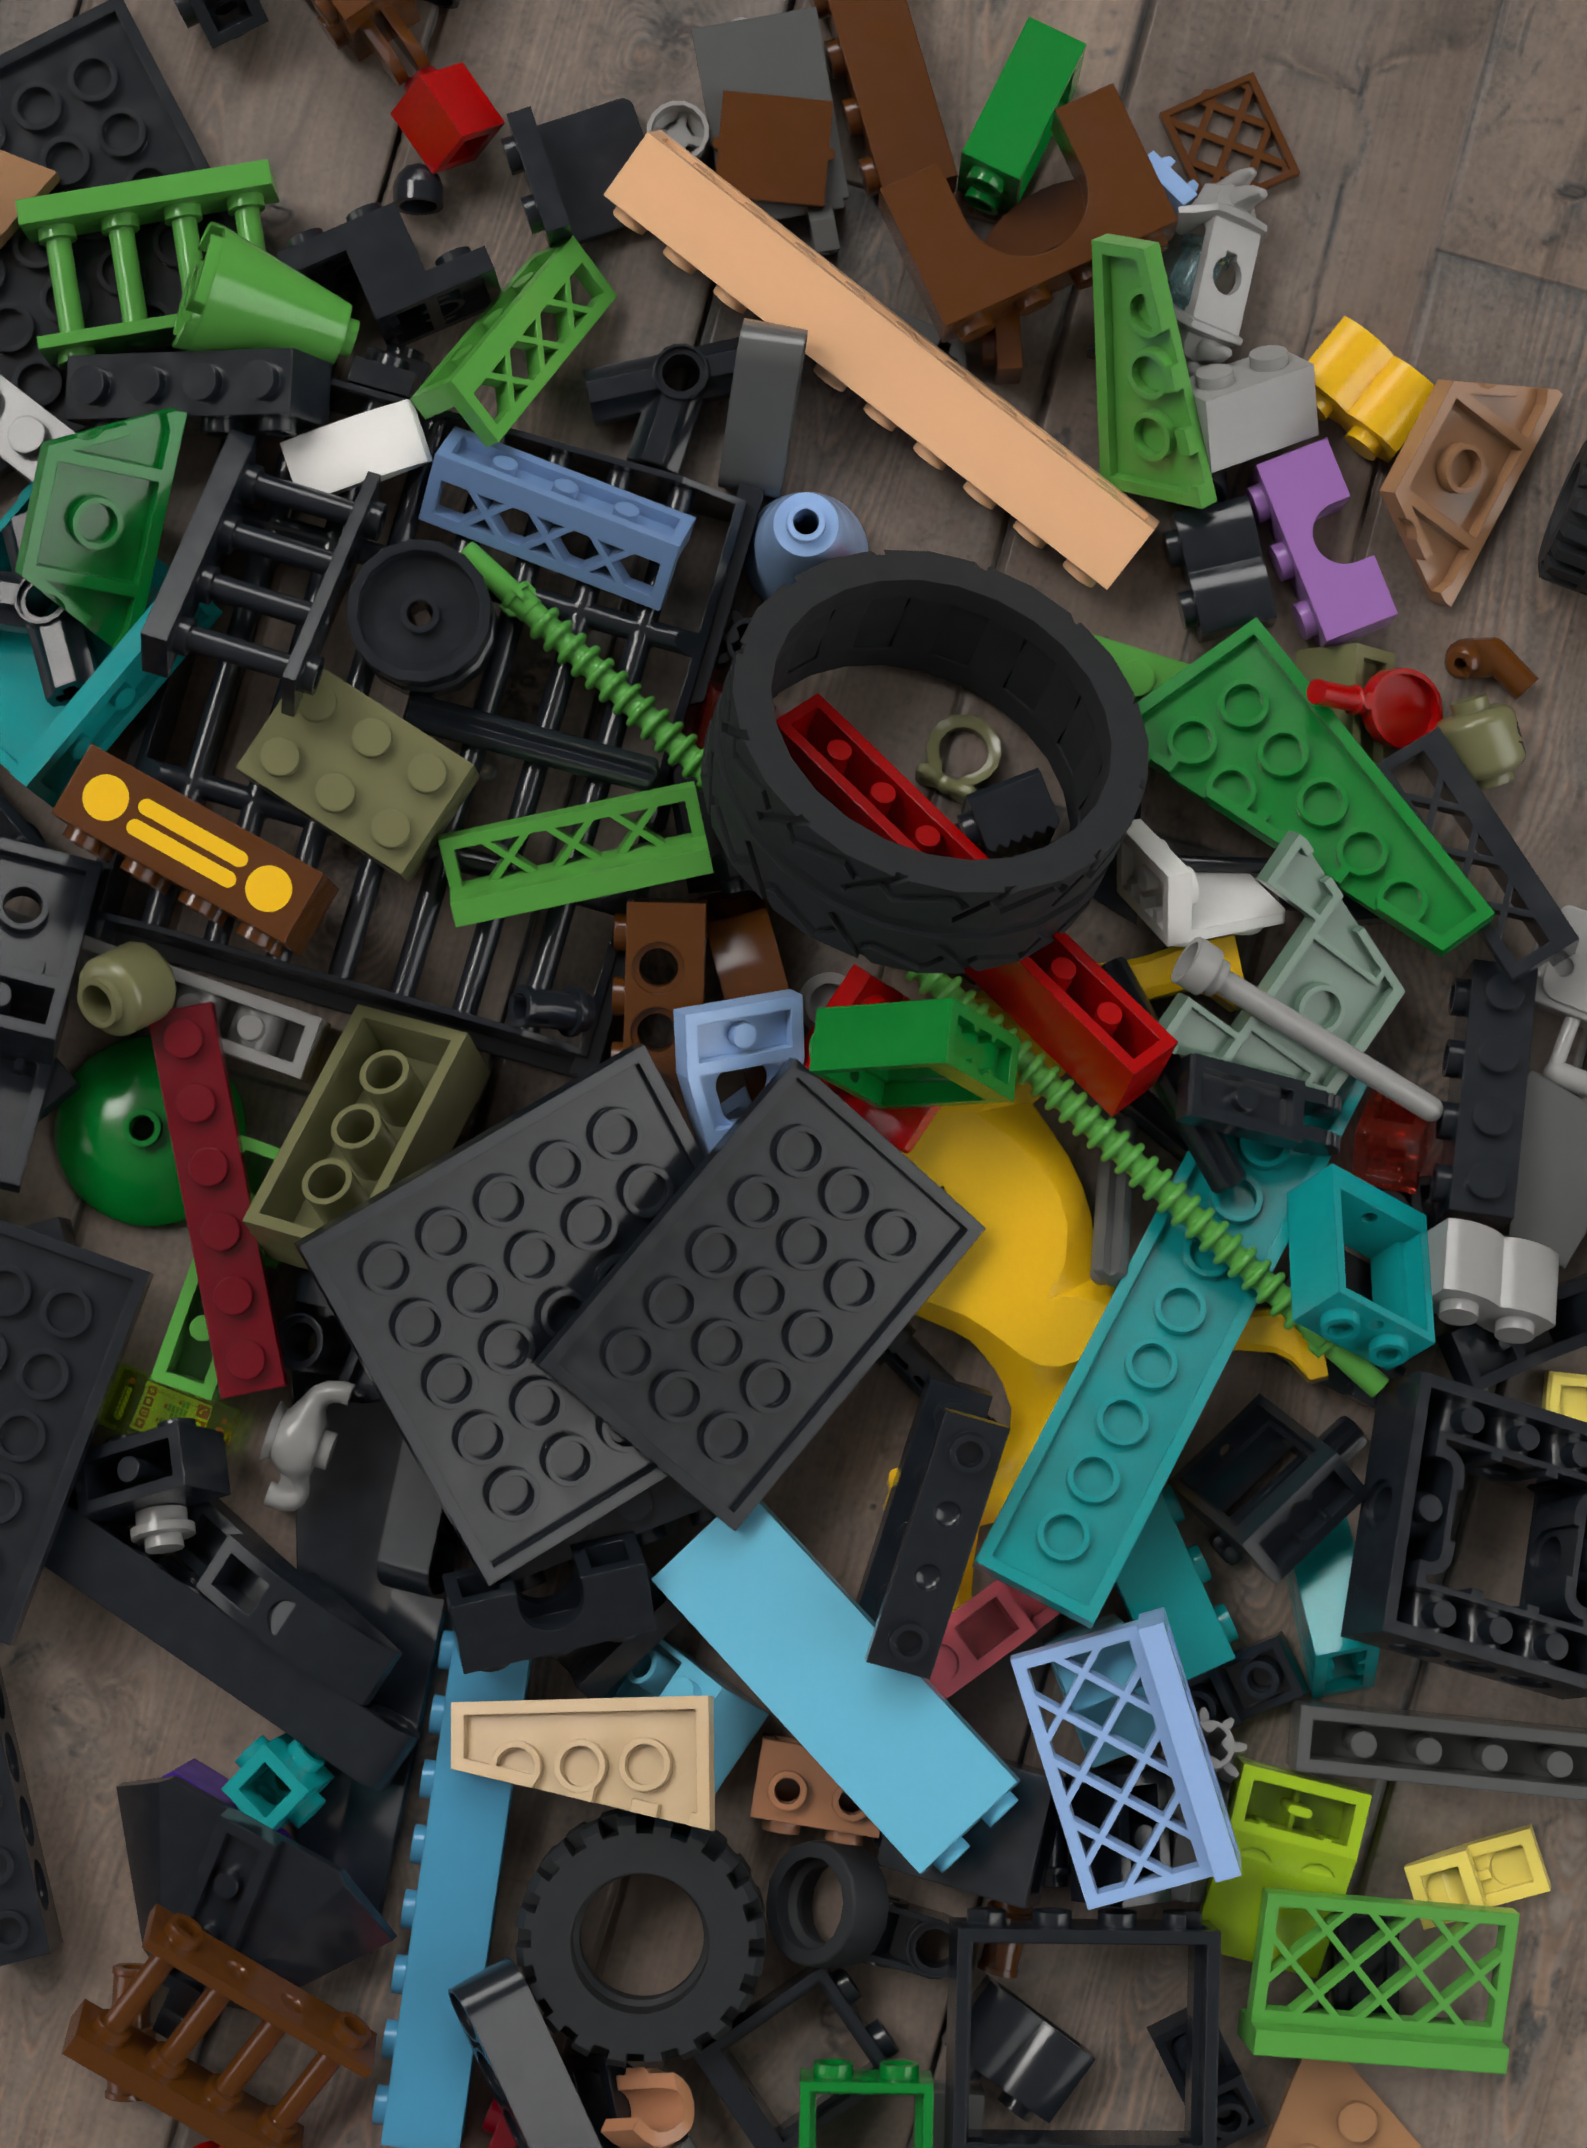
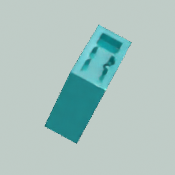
(1332, 1213)

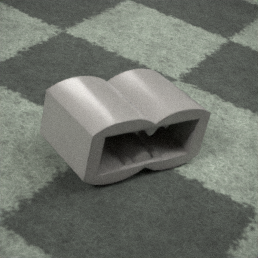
(1492, 1280)

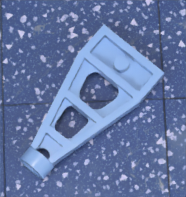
(727, 1038)

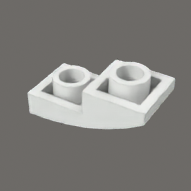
(343, 452)

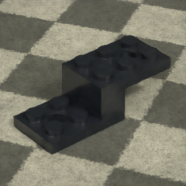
(35, 985)

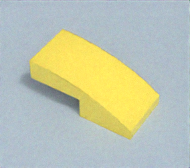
(1481, 1871)

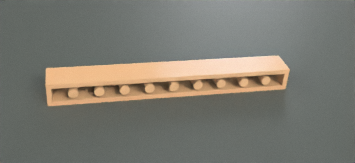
(881, 360)

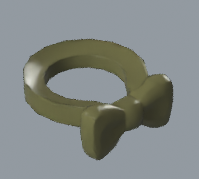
(931, 773)

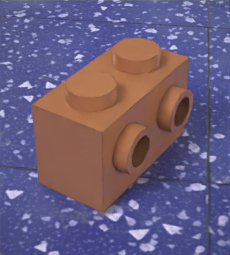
(797, 1791)

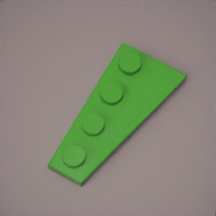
(1144, 389)

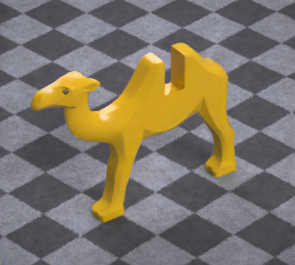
(1027, 1279)

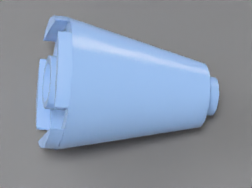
(797, 535)

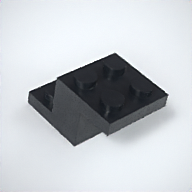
(381, 258)

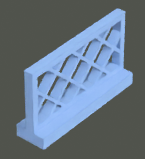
(1182, 1744)

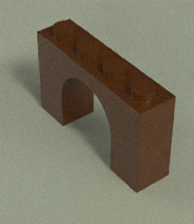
(972, 283)

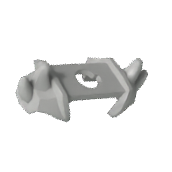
(1212, 318)

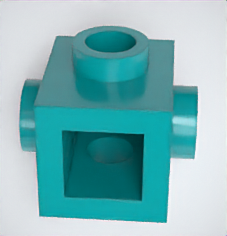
(278, 1782)

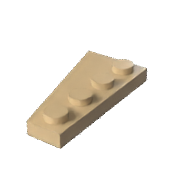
(607, 1751)

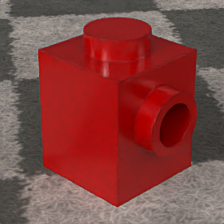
(446, 116)

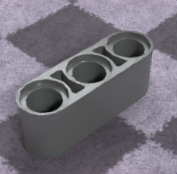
(762, 406)

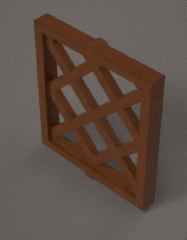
(1208, 100)

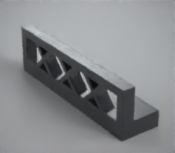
(1494, 850)

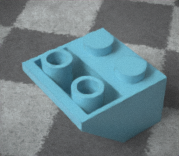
(673, 1672)

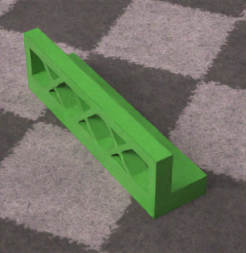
(502, 327)
(579, 877)

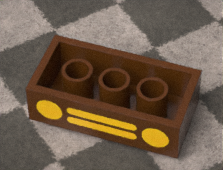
(187, 845)

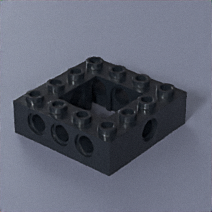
(1418, 1456)

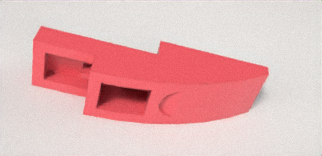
(984, 1633)

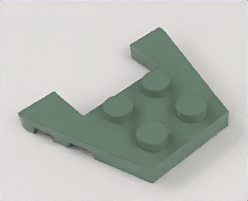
(1323, 972)

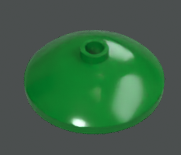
(97, 1143)

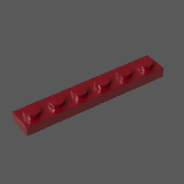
(216, 1200)

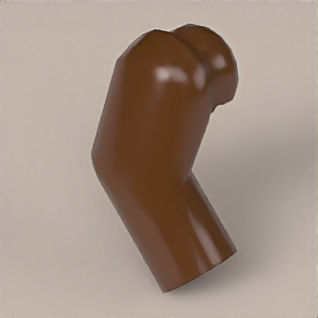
(1489, 659)

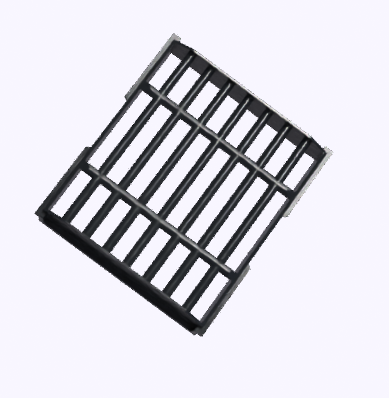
(641, 633)

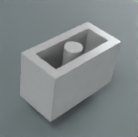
(1255, 405)

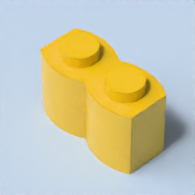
(1367, 390)

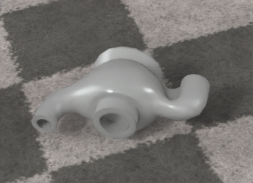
(300, 1441)

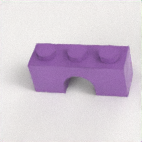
(1333, 598)

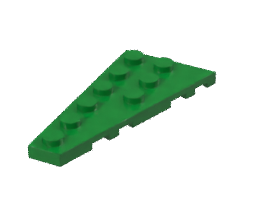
(1273, 762)

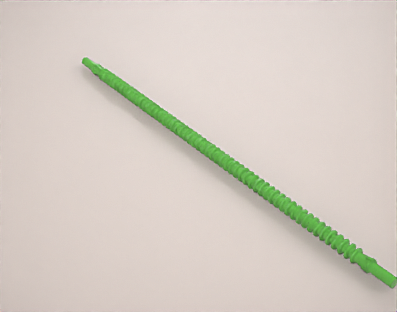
(521, 602)

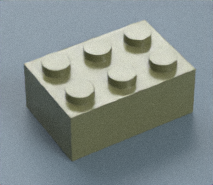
(361, 774)

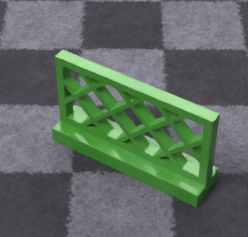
(1380, 2037)

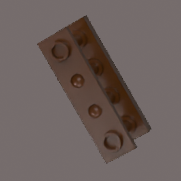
(190, 2093)

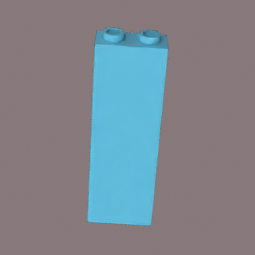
(804, 1652)

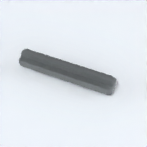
(1112, 1216)

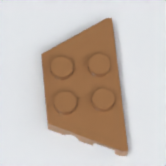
(1461, 473)
(1334, 2108)

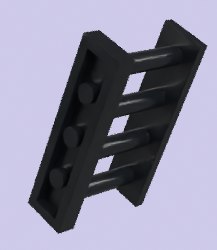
(219, 529)
(930, 1524)

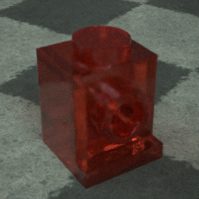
(1391, 1145)

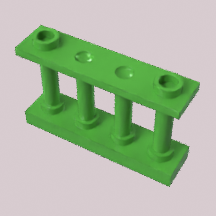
(118, 213)

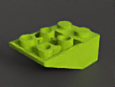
(1290, 1836)

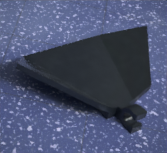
(241, 1887)

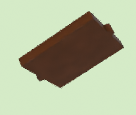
(775, 147)

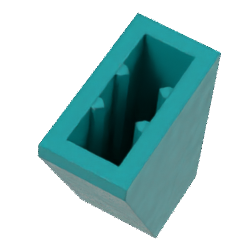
(1318, 1604)

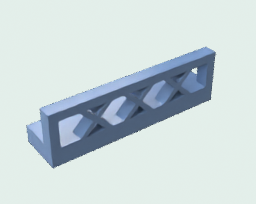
(560, 497)

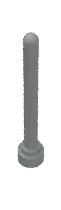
(1204, 970)

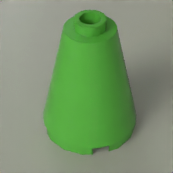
(258, 302)

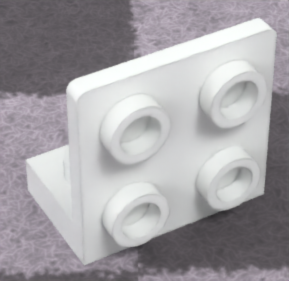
(1186, 902)

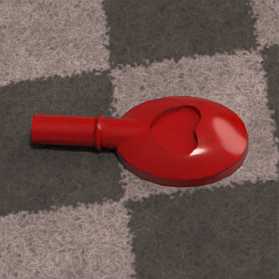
(1394, 704)

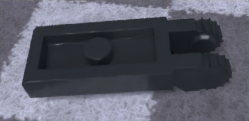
(1255, 1105)

